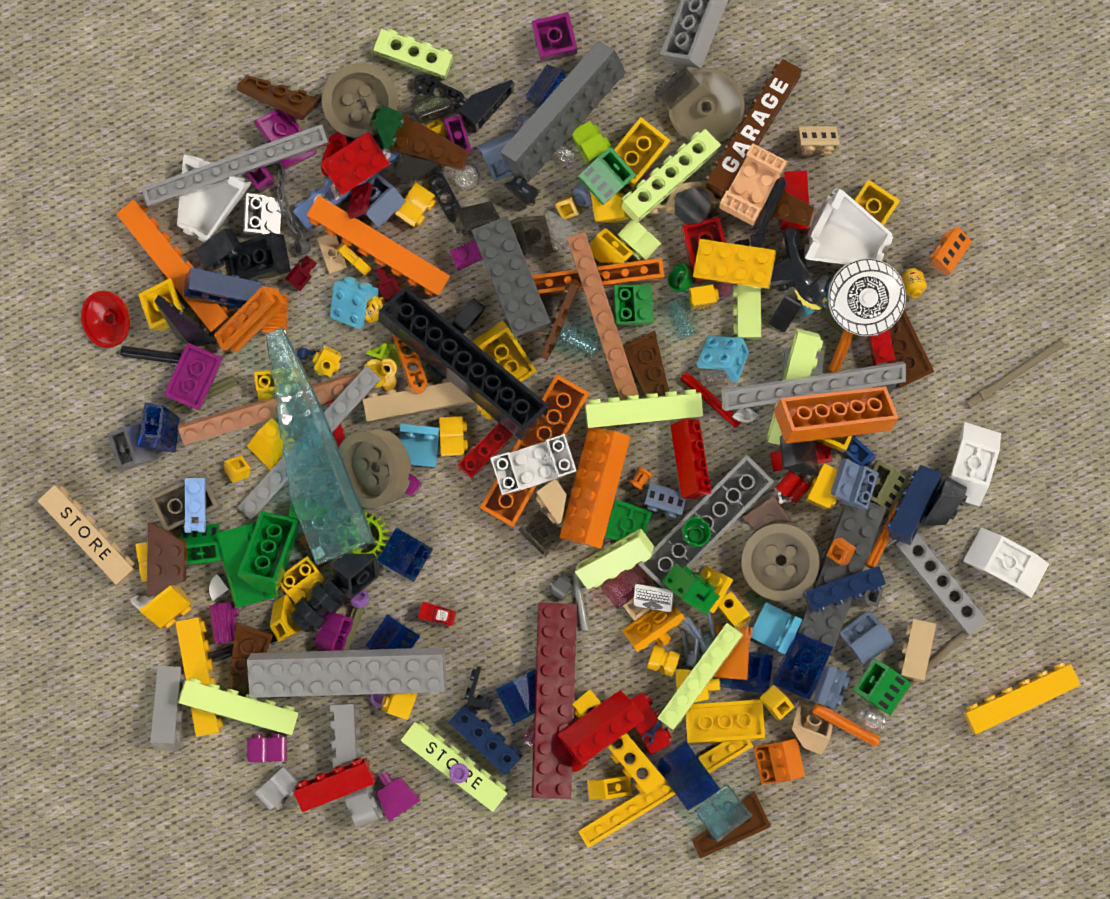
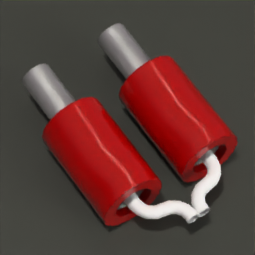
(793, 486)

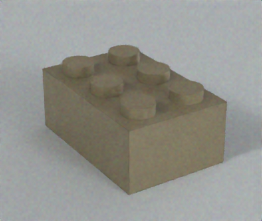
(171, 504)

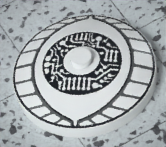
(866, 297)

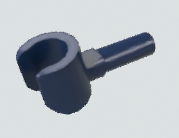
(302, 353)
(652, 732)

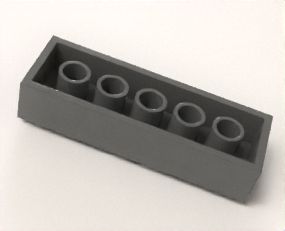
(511, 277)

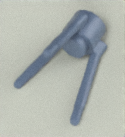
(705, 639)
(695, 655)

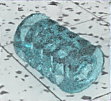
(681, 318)
(579, 341)

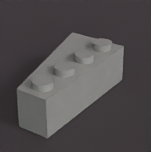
(167, 710)
(345, 733)

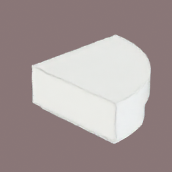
(745, 415)
(217, 587)
(140, 602)

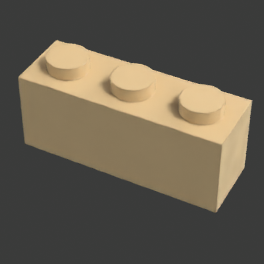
(917, 650)

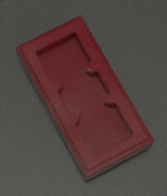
(360, 200)

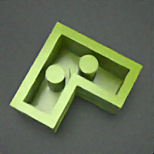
(590, 142)

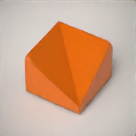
(841, 551)

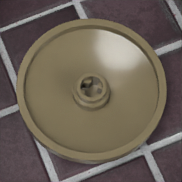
(712, 106)

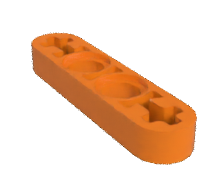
(412, 358)

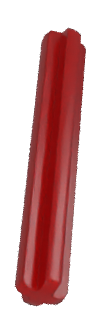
(709, 398)

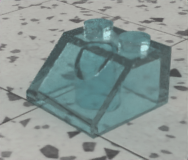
(722, 813)

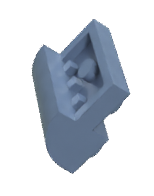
(491, 153)
(854, 484)
(866, 637)
(831, 687)

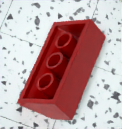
(601, 727)

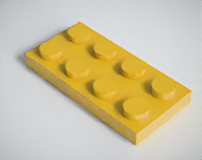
(734, 264)
(725, 722)

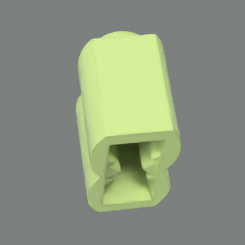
(638, 240)

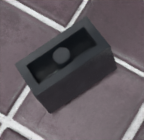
(219, 249)

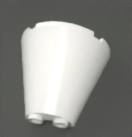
(208, 207)
(845, 232)

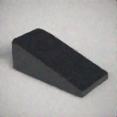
(785, 314)

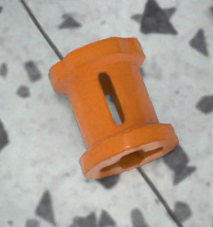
(640, 478)

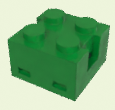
(626, 520)
(691, 588)

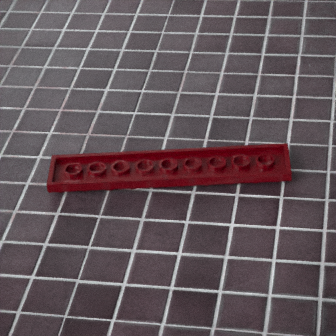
(553, 699)

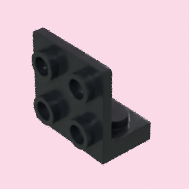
(481, 700)

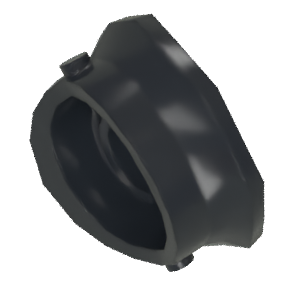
(523, 190)
(692, 206)

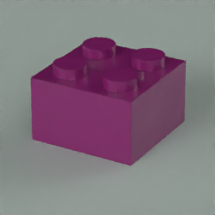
(554, 37)

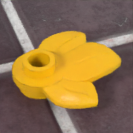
(388, 378)

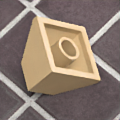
(811, 729)

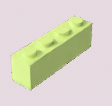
(747, 312)
(614, 559)

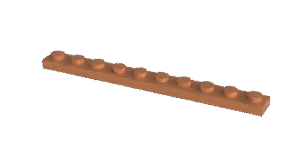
(602, 315)
(255, 412)

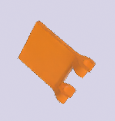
(737, 662)

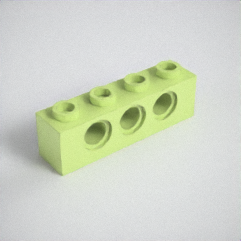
(389, 37)

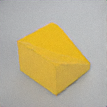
(567, 207)
(237, 469)

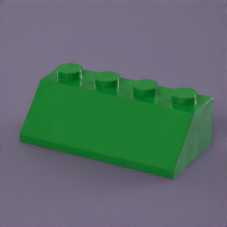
(232, 547)
(269, 551)

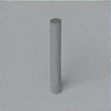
(580, 602)

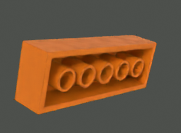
(835, 414)
(595, 487)

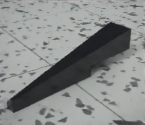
(183, 326)

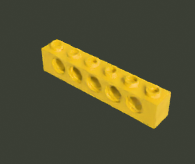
(645, 785)

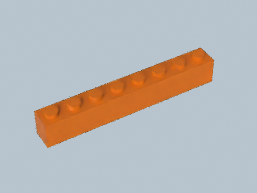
(378, 246)
(169, 261)
(610, 275)

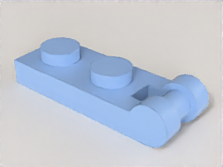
(195, 504)

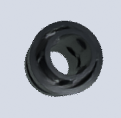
(324, 598)

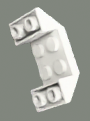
(976, 461)
(533, 465)
(1006, 561)

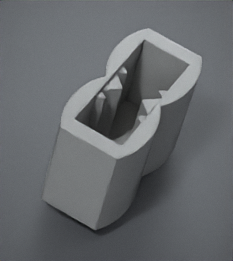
(277, 789)

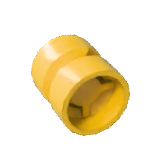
(663, 660)

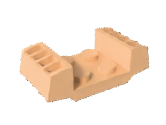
(753, 184)

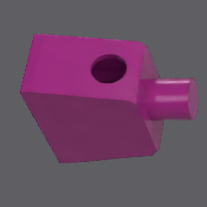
(395, 796)

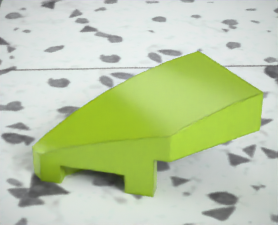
(386, 351)

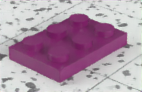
(280, 125)
(193, 376)

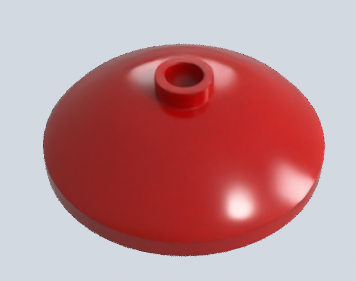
(98, 319)

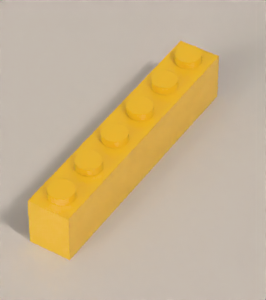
(198, 666)
(1022, 698)

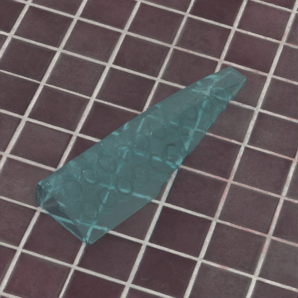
(314, 464)

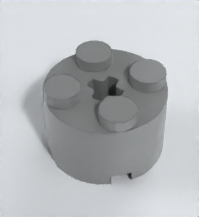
(364, 806)

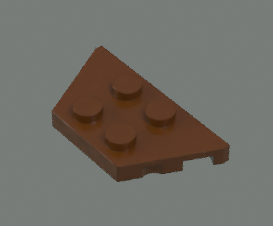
(164, 560)

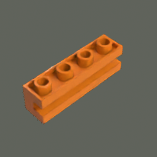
(249, 319)

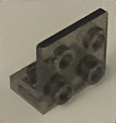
(677, 88)

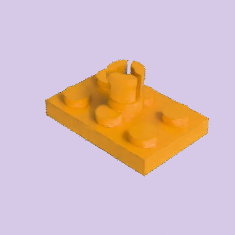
(652, 627)

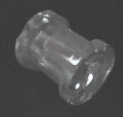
(565, 154)

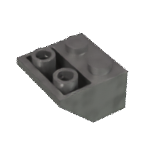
(126, 451)

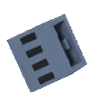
(664, 500)

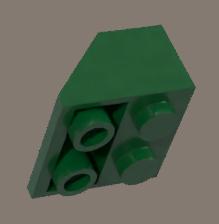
(384, 125)

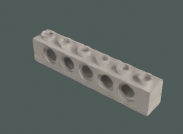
(976, 616)

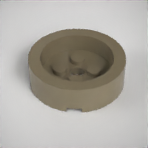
(349, 86)
(360, 454)
(772, 579)

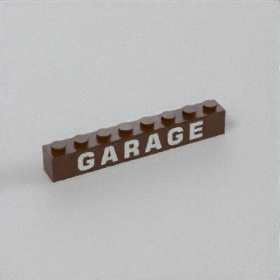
(754, 127)

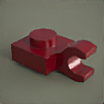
(300, 275)
(387, 286)

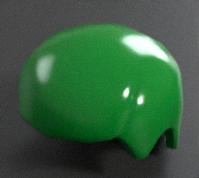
(680, 278)
(696, 532)

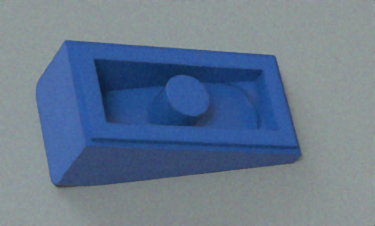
(859, 453)

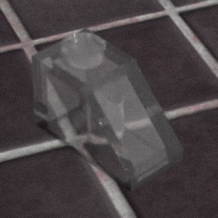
(559, 229)

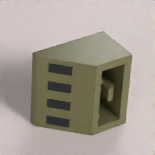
(888, 486)

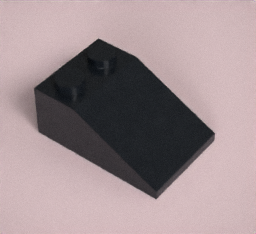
(482, 105)
(261, 258)

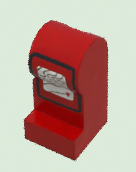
(437, 614)

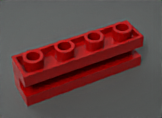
(484, 450)
(690, 458)
(334, 784)

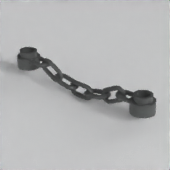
(301, 246)

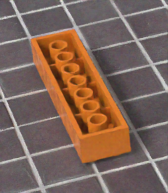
(564, 404)

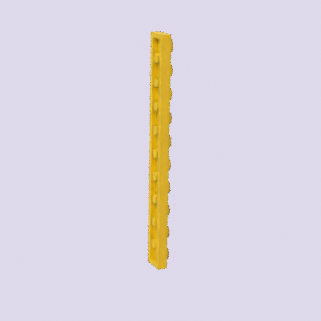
(643, 803)

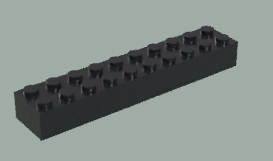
(463, 363)

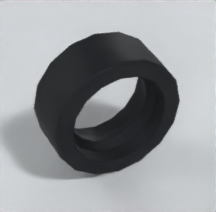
(468, 315)

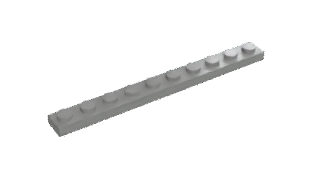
(235, 165)
(817, 384)
(335, 415)

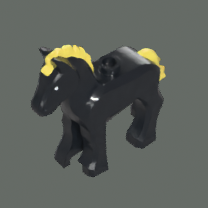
(792, 271)

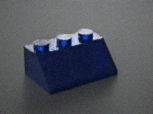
(686, 775)

